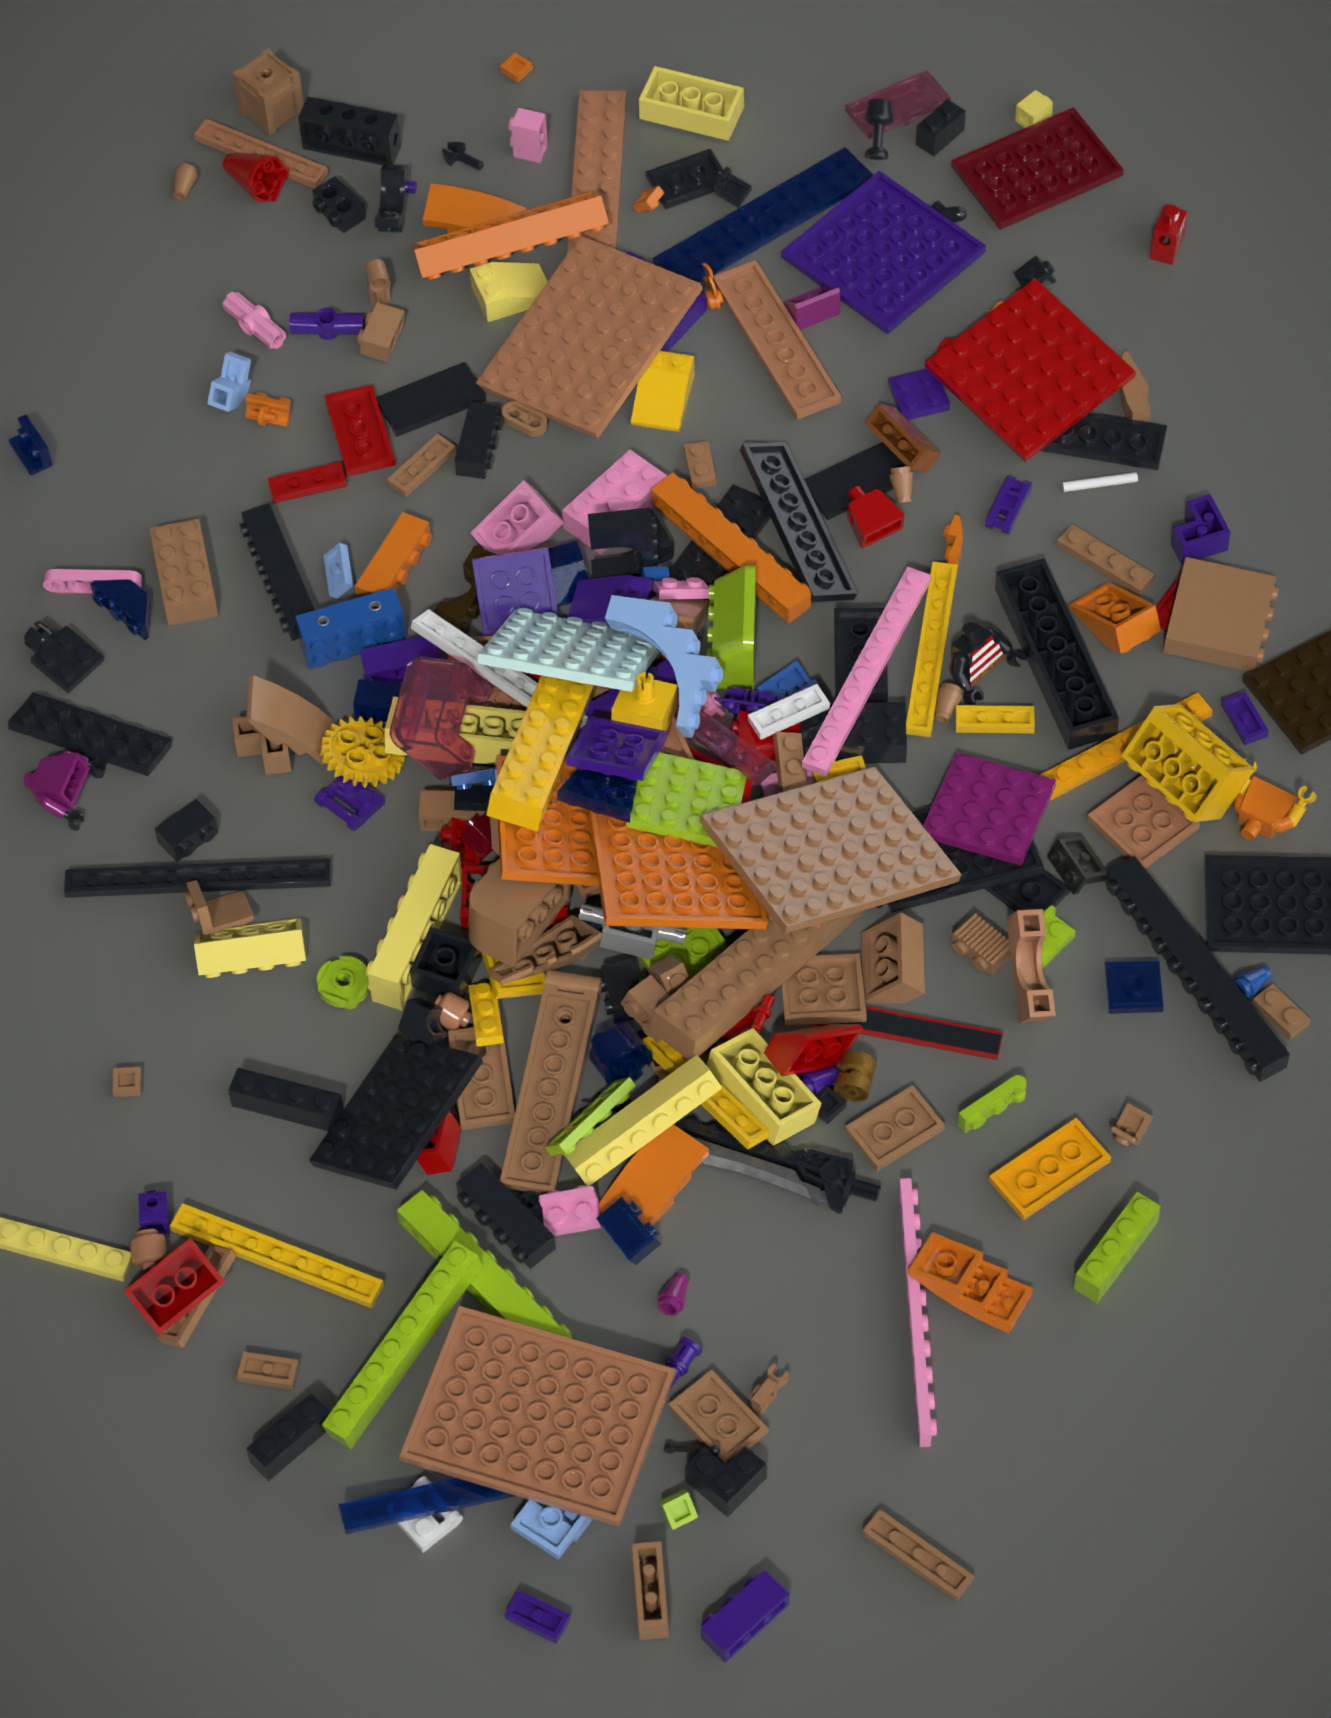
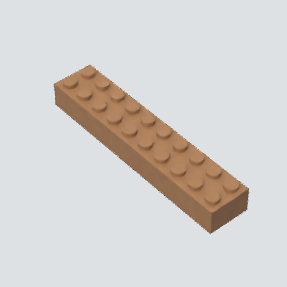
(737, 982)

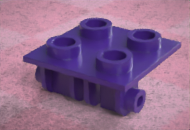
(739, 700)

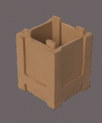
(268, 91)

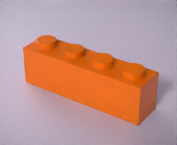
(395, 556)

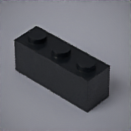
(478, 440)
(288, 1437)

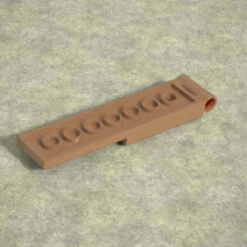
(551, 1080)

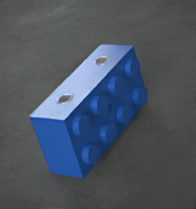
(350, 627)

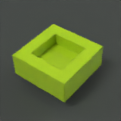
(678, 1509)

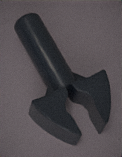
(458, 155)

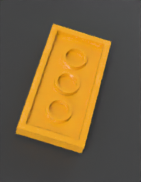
(1049, 1169)

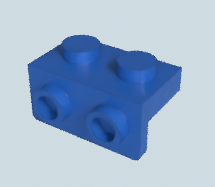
(787, 682)

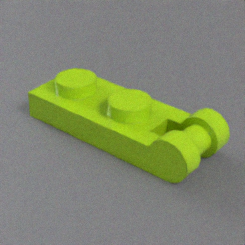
(992, 1103)

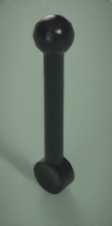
(670, 1448)

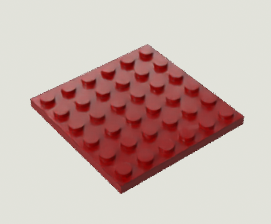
(1030, 369)

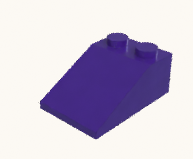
(594, 595)

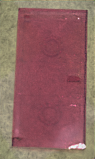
(909, 98)

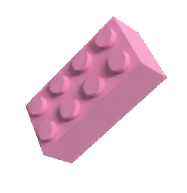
(619, 488)

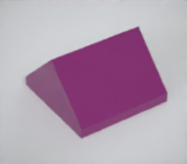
(814, 306)

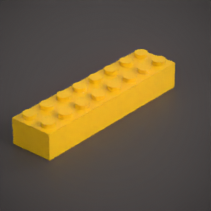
(539, 751)

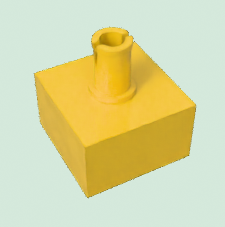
(648, 705)

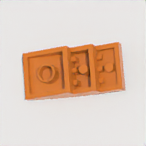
(461, 207)
(657, 1173)
(969, 1282)

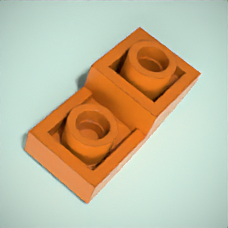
(954, 535)

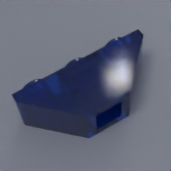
(125, 603)

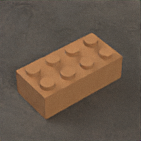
(183, 572)

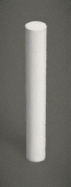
(1100, 482)

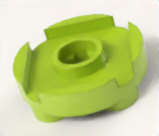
(343, 996)

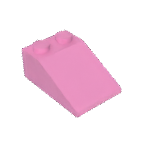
(518, 522)

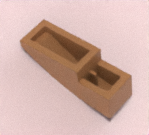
(1135, 394)

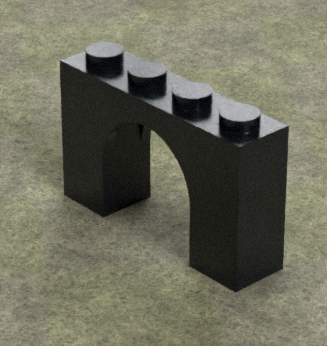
(623, 529)

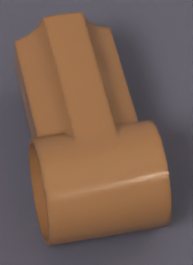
(378, 282)

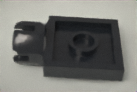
(61, 655)

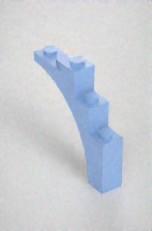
(656, 625)

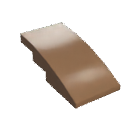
(286, 717)

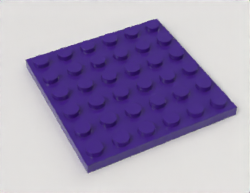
(883, 251)

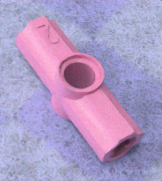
(254, 320)

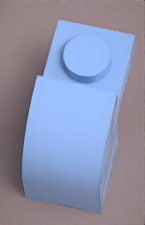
(233, 385)

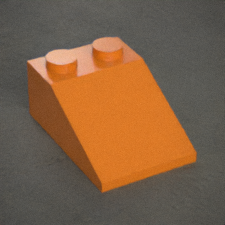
(1117, 617)

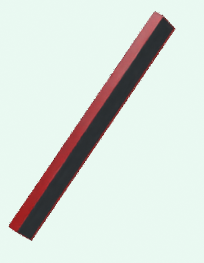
(930, 1033)

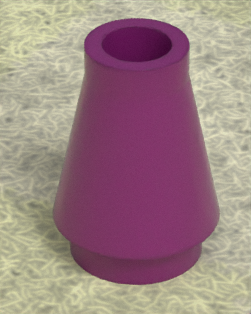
(673, 1296)

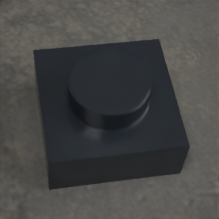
(831, 1104)

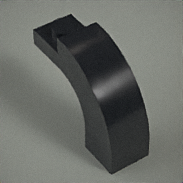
(392, 198)

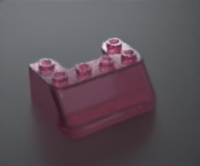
(432, 712)

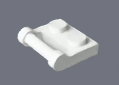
(426, 1530)

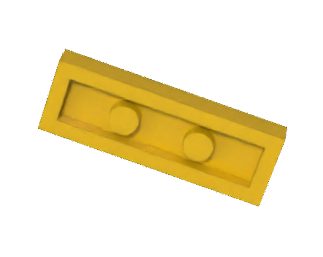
(994, 719)
(485, 1015)

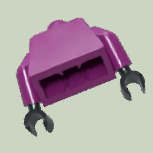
(60, 781)

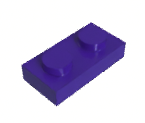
(1244, 718)
(537, 1616)

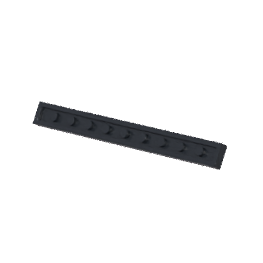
(209, 877)

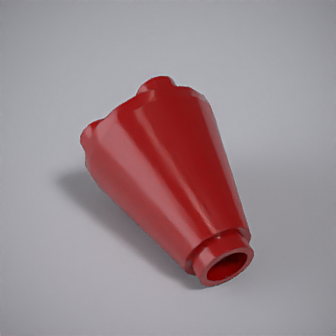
(257, 174)

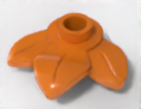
(714, 296)

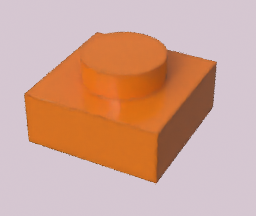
(516, 67)
(648, 199)

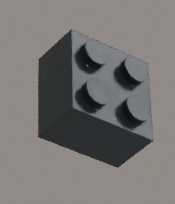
(445, 964)

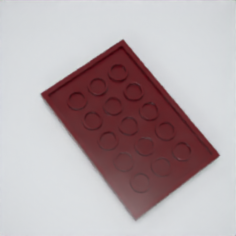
(1037, 168)

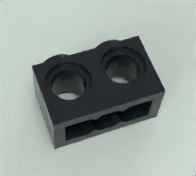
(338, 204)

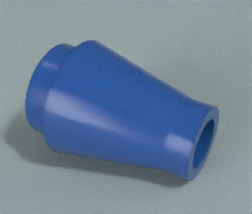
(1252, 981)

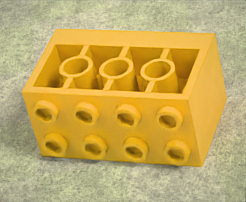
(1187, 763)

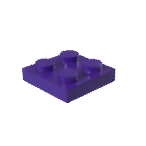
(918, 394)

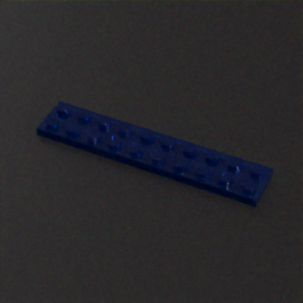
(766, 217)

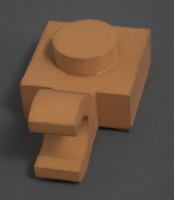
(765, 1394)

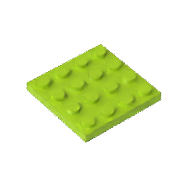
(682, 791)

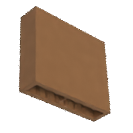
(1221, 615)

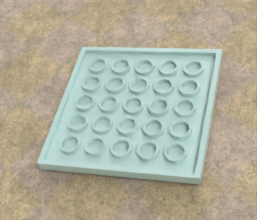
(568, 650)

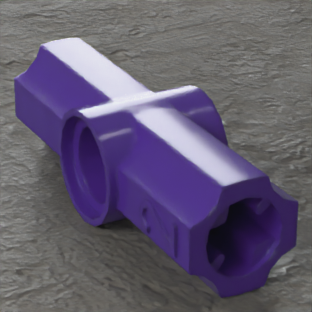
(327, 323)

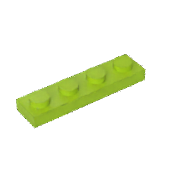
(596, 1112)

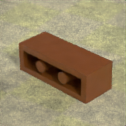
(902, 438)

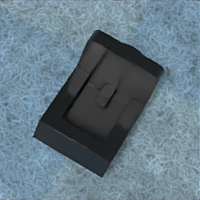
(730, 187)
(1035, 269)

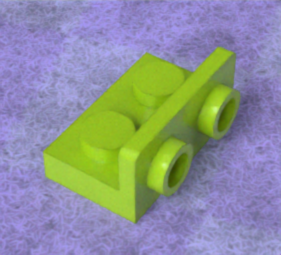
(1057, 935)

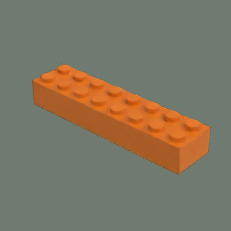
(510, 234)

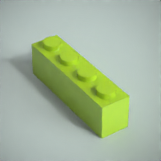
(1117, 1247)

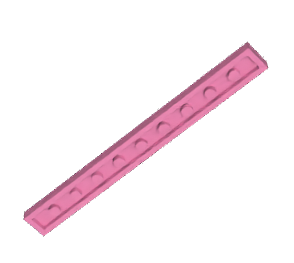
(866, 671)
(918, 1322)

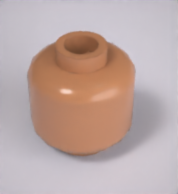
(454, 1011)
(148, 1249)

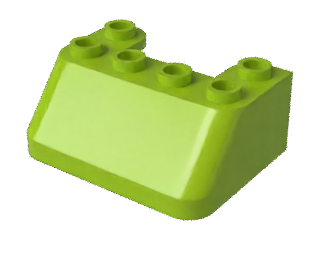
(732, 632)

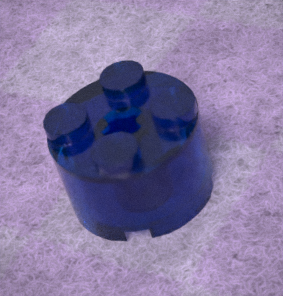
(619, 1053)

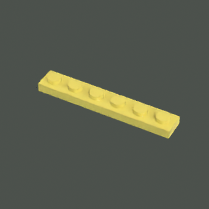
(64, 1250)

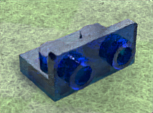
(30, 447)

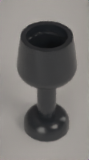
(879, 114)

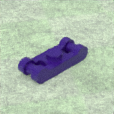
(1008, 504)

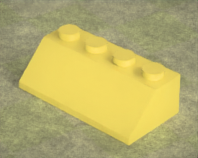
(250, 947)

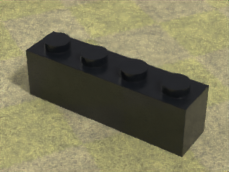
(285, 1099)
(505, 1216)

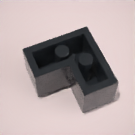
(726, 1484)

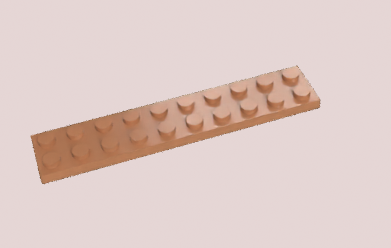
(600, 156)

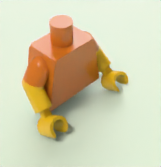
(1268, 809)

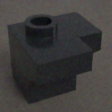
(422, 1022)

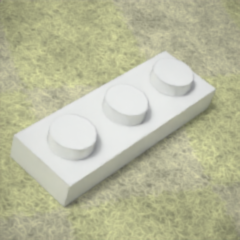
(788, 711)

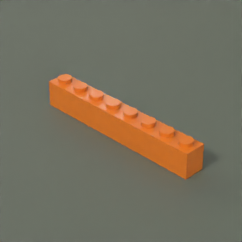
(730, 546)

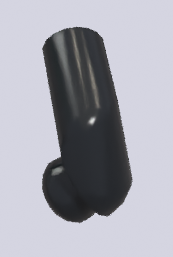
(954, 214)

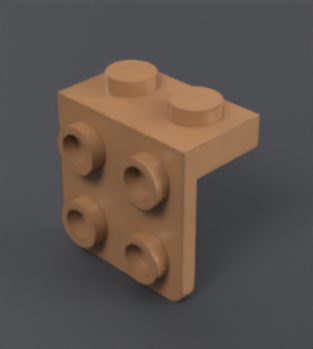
(218, 912)

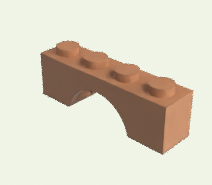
(1026, 940)

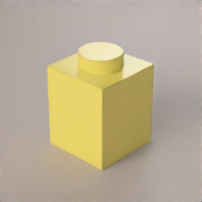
(1033, 109)

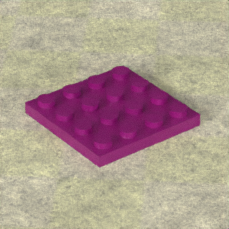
(989, 808)

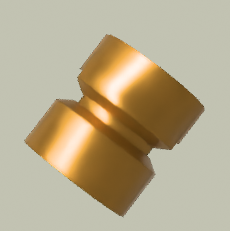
(855, 1076)

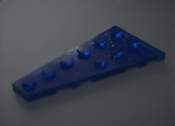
(600, 793)

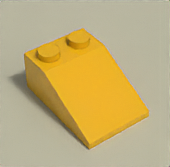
(664, 392)

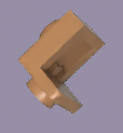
(1131, 1125)

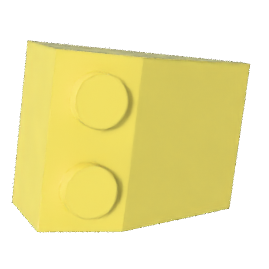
(506, 287)

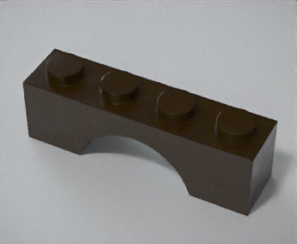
(464, 610)

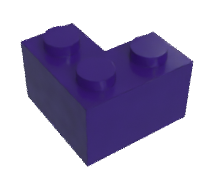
(1203, 532)

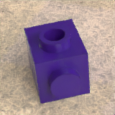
(154, 1211)

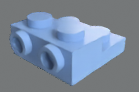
(549, 1527)

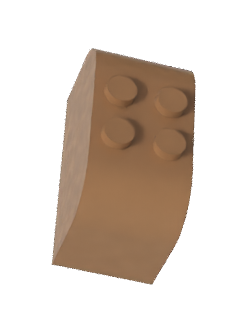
(511, 913)

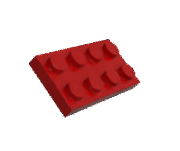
(359, 430)

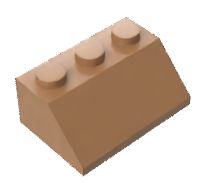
(893, 961)

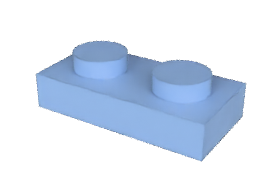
(338, 570)

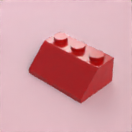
(811, 1047)
(174, 1286)

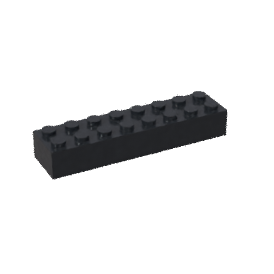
(1056, 654)

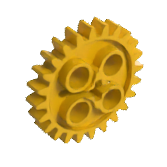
(359, 752)

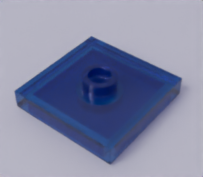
(1134, 987)

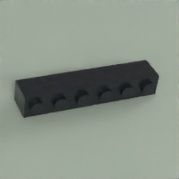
(277, 566)

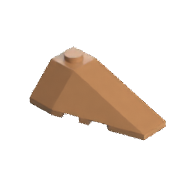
(556, 948)

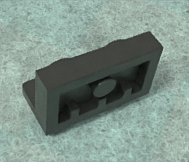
(1076, 863)

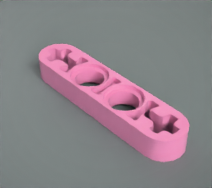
(66, 579)

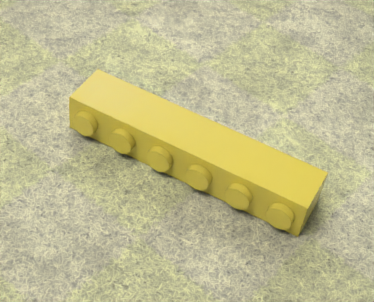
(643, 1120)

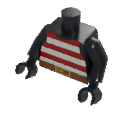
(976, 655)

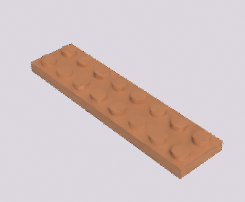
(777, 340)

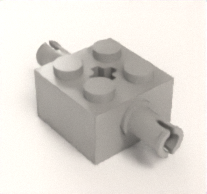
(631, 939)

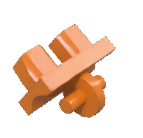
(267, 410)

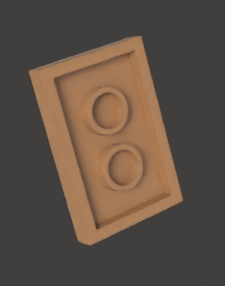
(894, 1128)
(718, 1416)

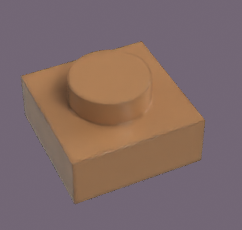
(127, 1081)

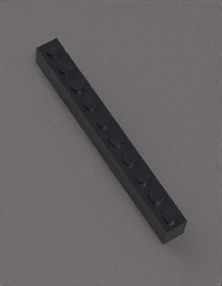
(1197, 969)

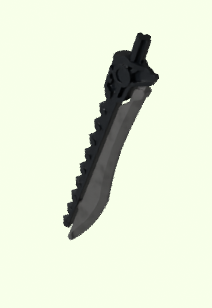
(822, 1175)

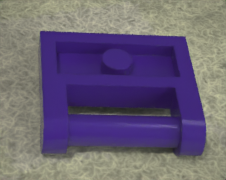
(360, 799)

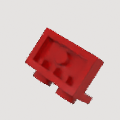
(451, 839)

